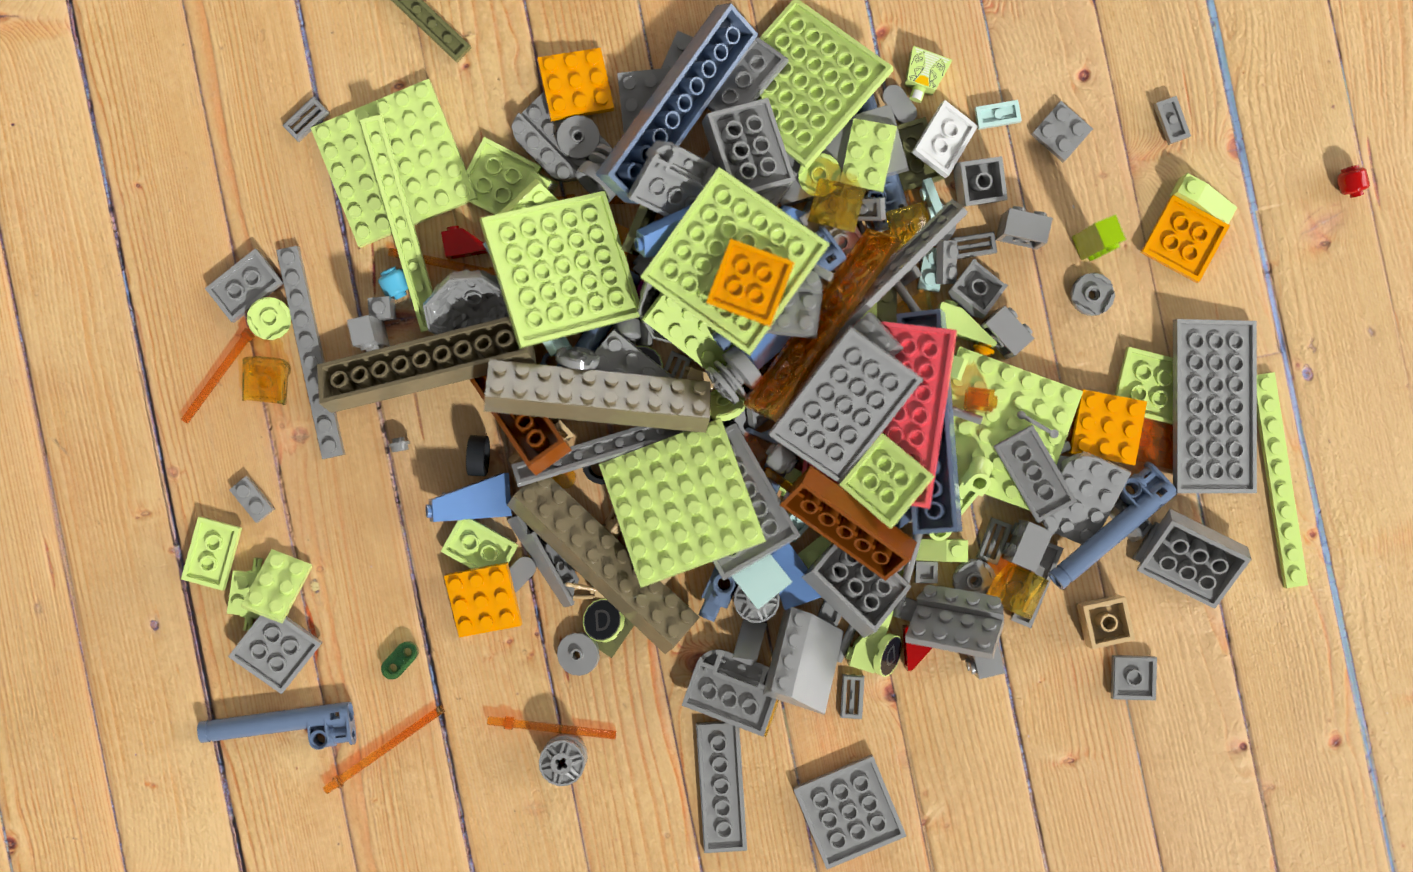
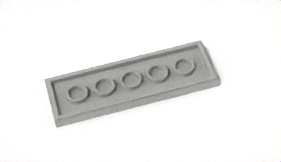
(721, 787)

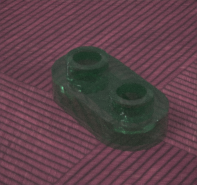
(400, 659)

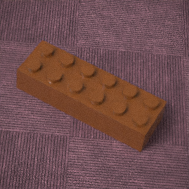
(532, 436)
(848, 523)

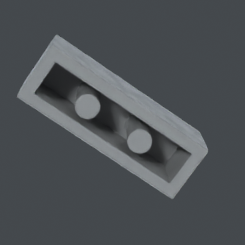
(368, 333)

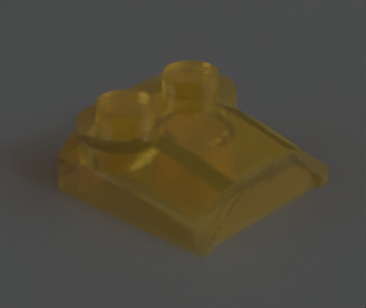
(907, 221)
(265, 379)

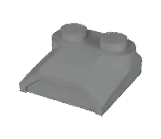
(976, 290)

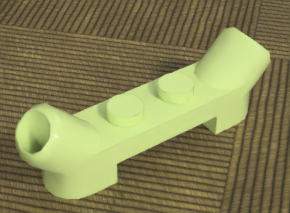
(973, 483)

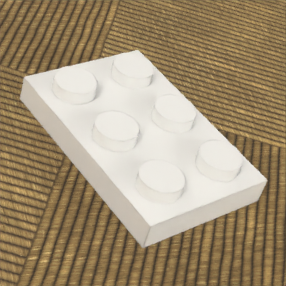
(944, 139)

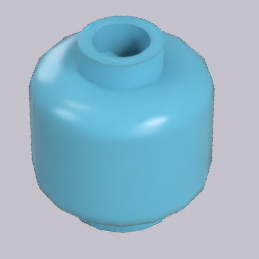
(393, 283)

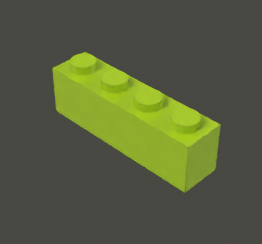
(1099, 238)

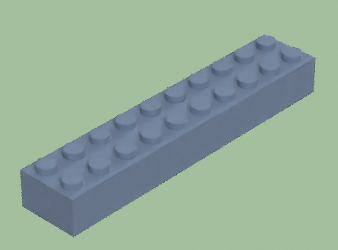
(680, 96)
(945, 504)

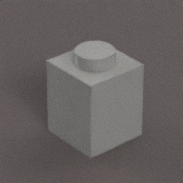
(382, 308)

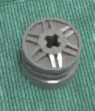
(586, 172)
(734, 374)
(749, 612)
(560, 747)

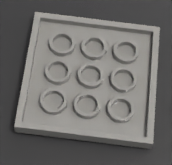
(849, 811)

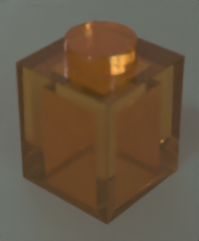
(980, 400)

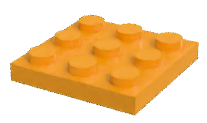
(575, 84)
(1185, 239)
(750, 282)
(1108, 426)
(483, 599)

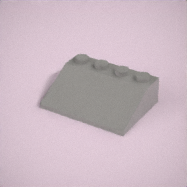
(749, 145)
(1193, 559)
(855, 590)
(803, 661)

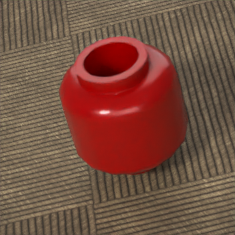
(1353, 181)

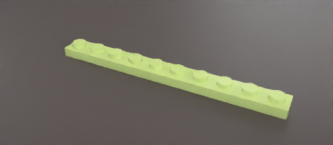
(398, 213)
(1279, 482)

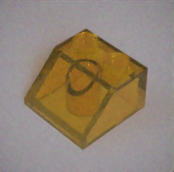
(836, 205)
(1018, 589)

